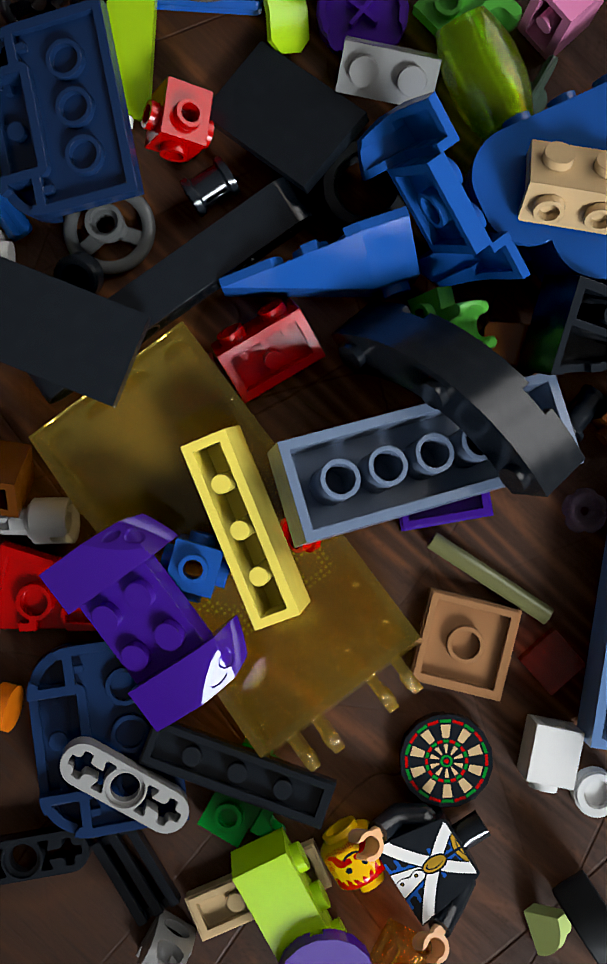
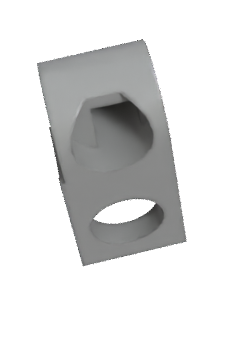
(164, 946)

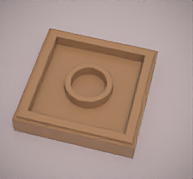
(465, 643)

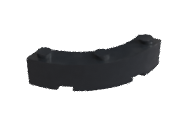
(468, 386)

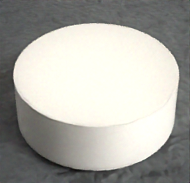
(591, 791)

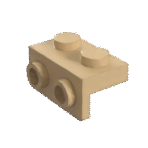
(565, 187)

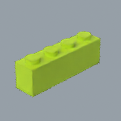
(279, 890)

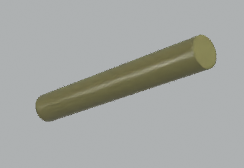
(490, 578)

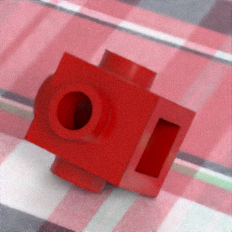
(178, 120)

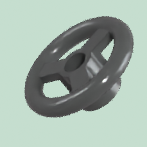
(93, 221)

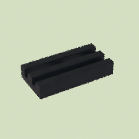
(122, 883)

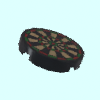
(445, 759)

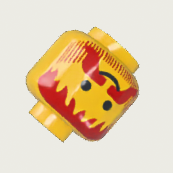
(341, 859)

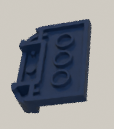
(64, 115)
(80, 694)

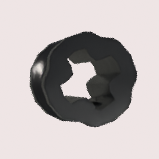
(210, 186)

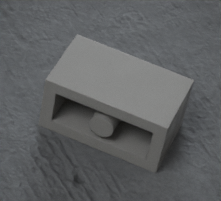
(386, 71)

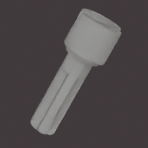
(45, 521)

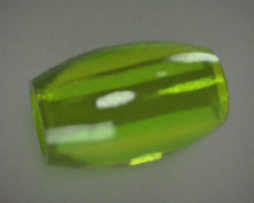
(483, 71)

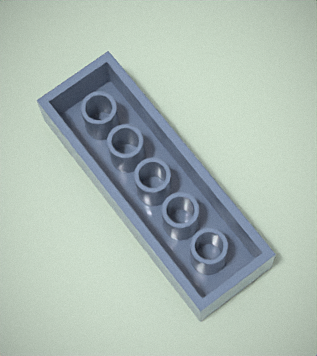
(386, 467)

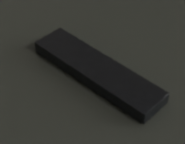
(239, 772)

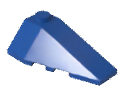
(366, 261)

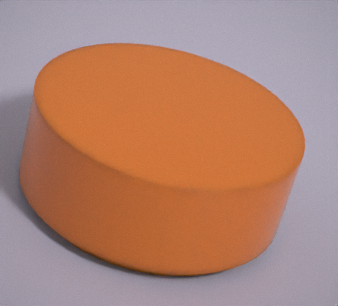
(10, 705)

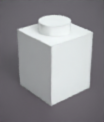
(550, 753)

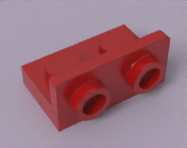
(267, 348)

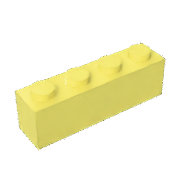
(246, 526)

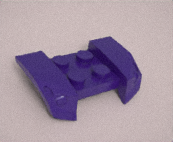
(147, 619)

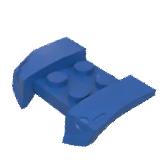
(411, 148)

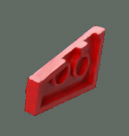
(26, 599)

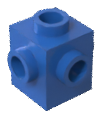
(203, 548)

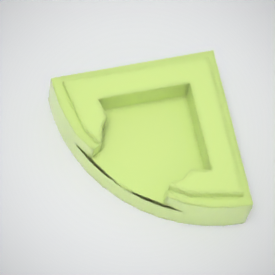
(547, 927)

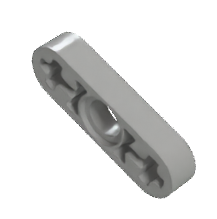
(161, 791)

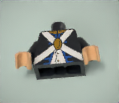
(427, 863)

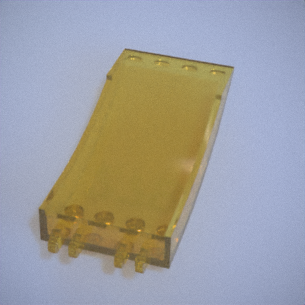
(133, 464)

